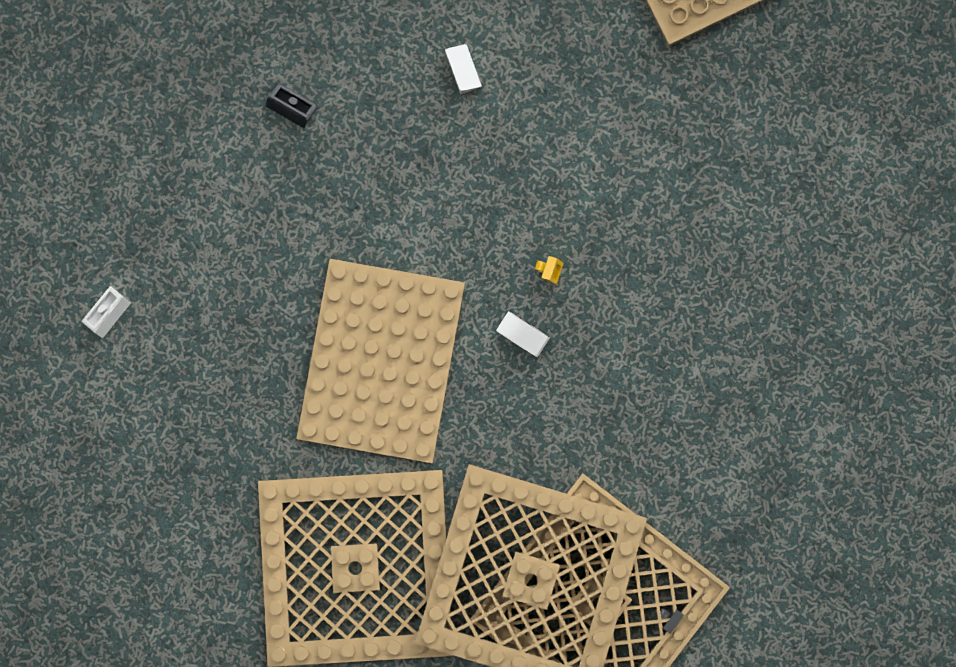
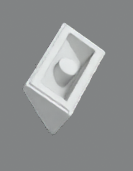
(463, 68)
(106, 312)

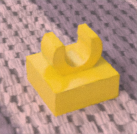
(550, 270)

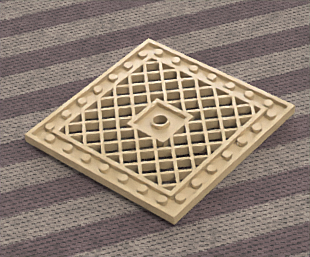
(274, 560)
(612, 592)
(698, 607)

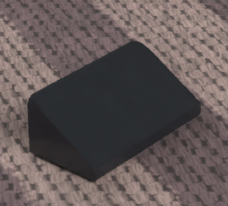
(291, 105)

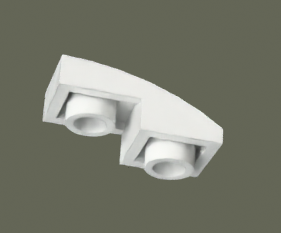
(523, 334)

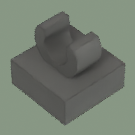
(673, 621)

